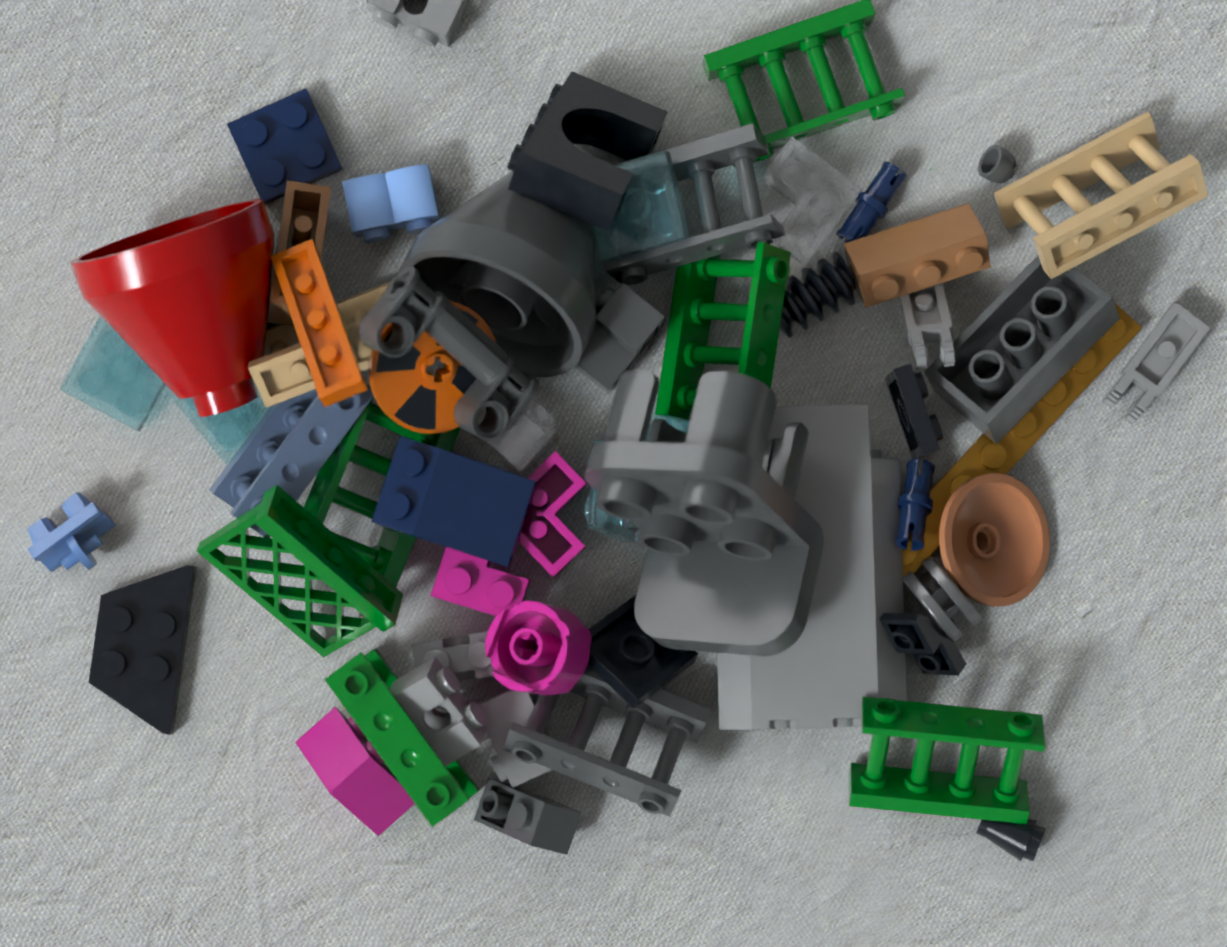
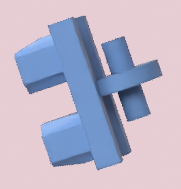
(74, 538)

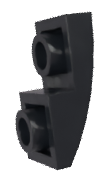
(926, 641)

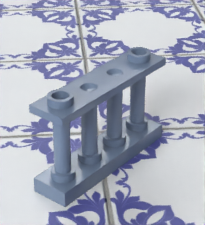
(286, 449)

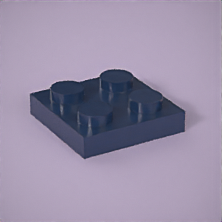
(284, 145)

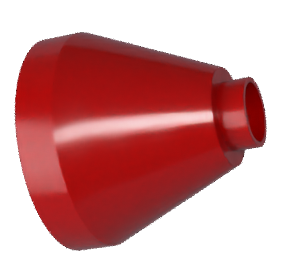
(190, 300)

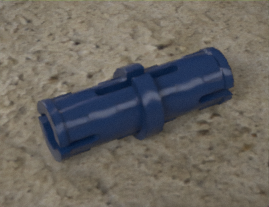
(872, 203)
(915, 504)

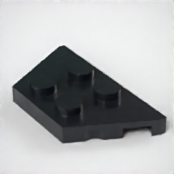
(143, 645)

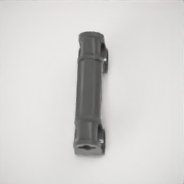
(462, 340)

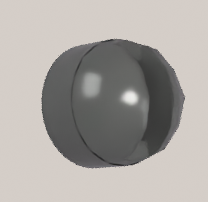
(997, 165)

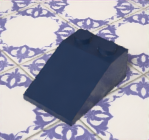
(454, 501)

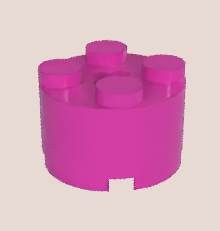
(560, 641)

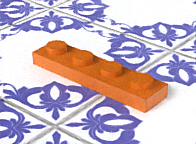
(318, 323)

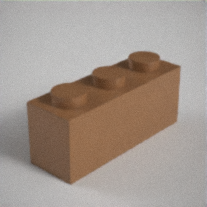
(302, 219)
(917, 255)

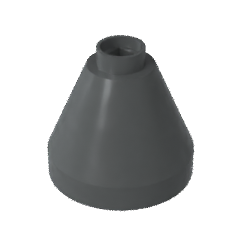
(519, 271)

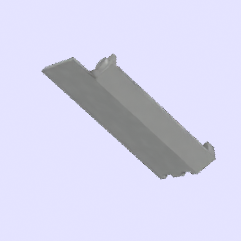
(858, 580)

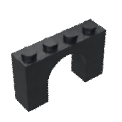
(569, 179)

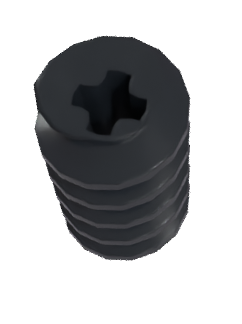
(816, 292)

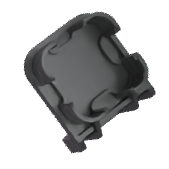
(718, 514)

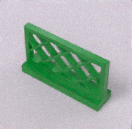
(323, 559)

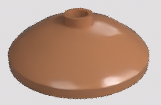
(1009, 536)

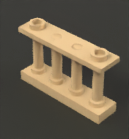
(1113, 219)
(284, 369)

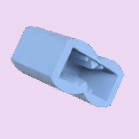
(391, 202)

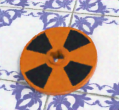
(414, 395)

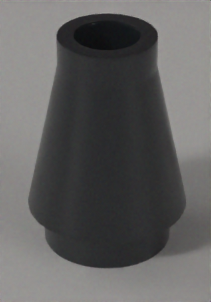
(1014, 838)

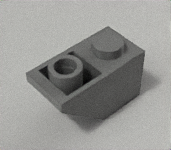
(527, 817)

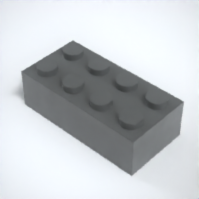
(1022, 347)

